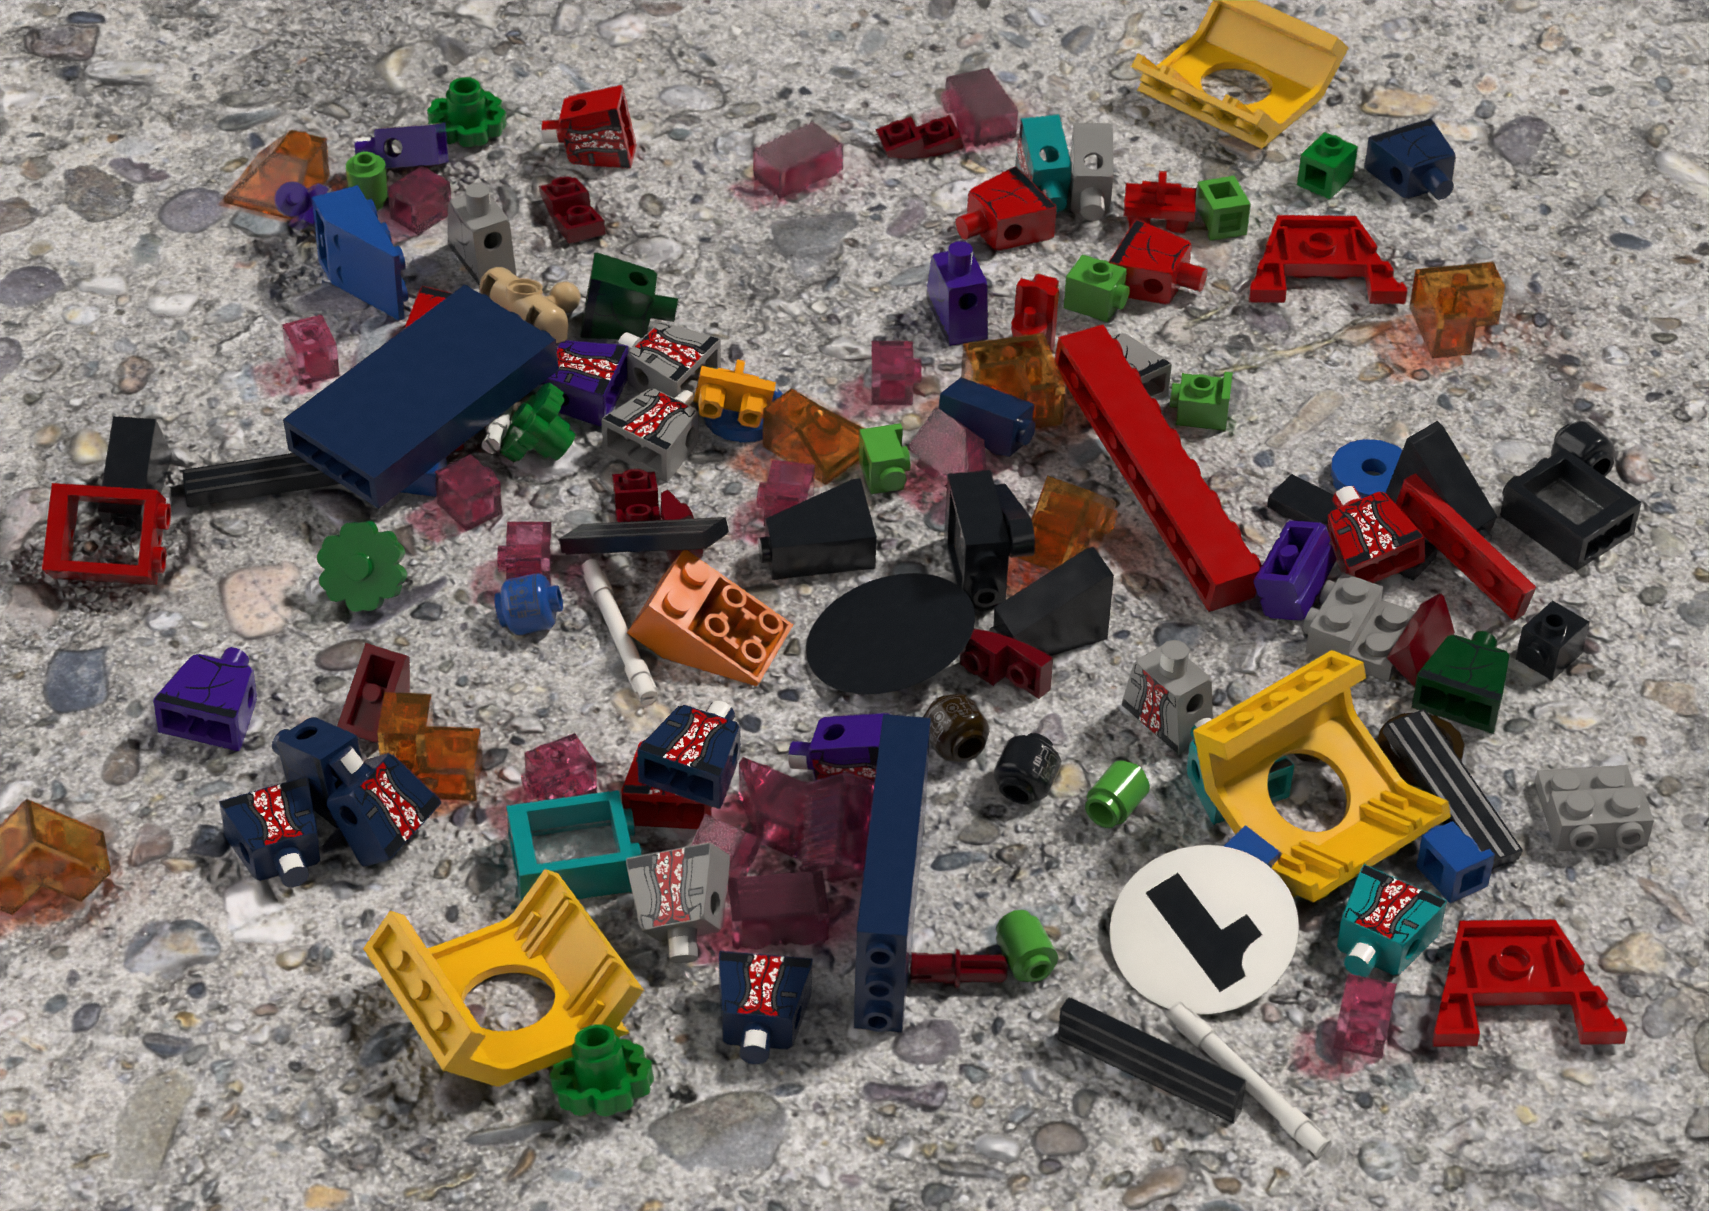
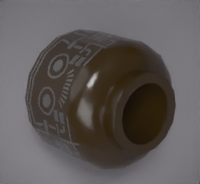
(957, 728)

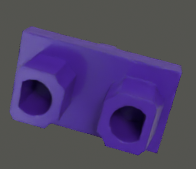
(295, 200)

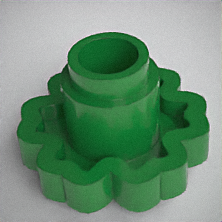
(468, 113)
(538, 427)
(361, 566)
(601, 1073)

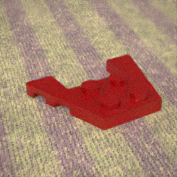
(1326, 248)
(1519, 966)

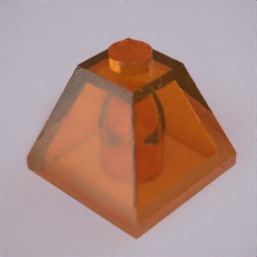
(289, 158)
(811, 433)

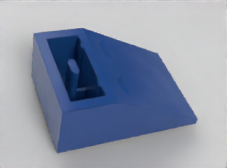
(359, 250)

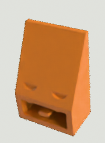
(709, 623)

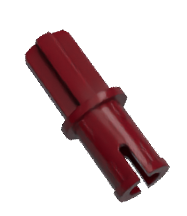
(957, 968)

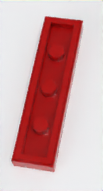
(1465, 547)

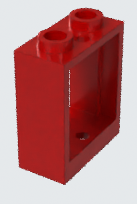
(62, 526)

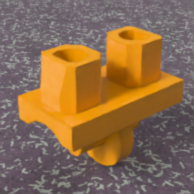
(733, 391)

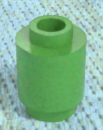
(369, 174)
(1116, 794)
(1026, 946)

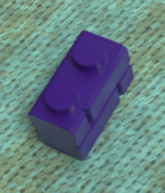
(1295, 570)

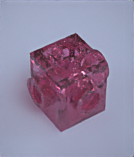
(559, 770)

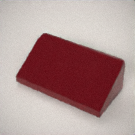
(1421, 637)

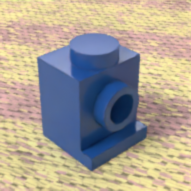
(1454, 862)

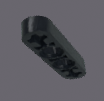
(1017, 523)

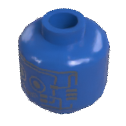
(528, 604)

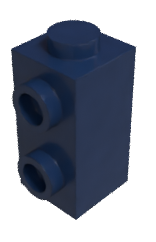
(991, 414)

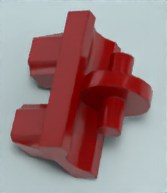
(1160, 201)
(1036, 308)

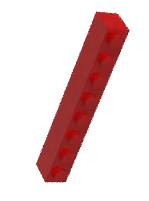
(1157, 468)

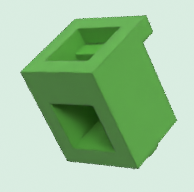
(1223, 207)
(1202, 400)
(883, 458)

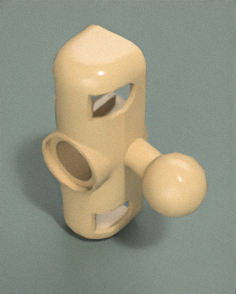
(526, 300)

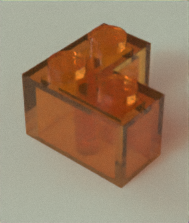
(1453, 303)
(1019, 368)
(1067, 521)
(440, 757)
(51, 852)

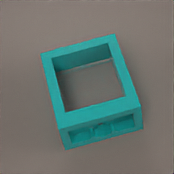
(578, 839)

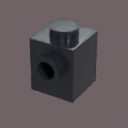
(1552, 640)

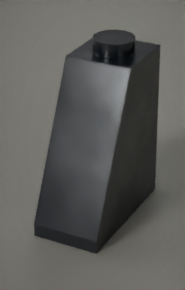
(134, 459)
(1442, 468)
(821, 535)
(1062, 607)

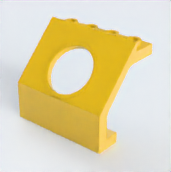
(1255, 38)
(1315, 717)
(542, 938)

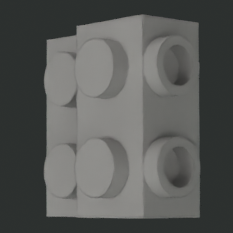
(1356, 624)
(1594, 808)

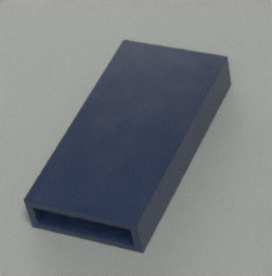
(421, 395)
(891, 874)

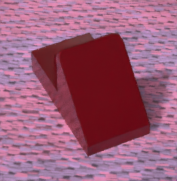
(376, 673)

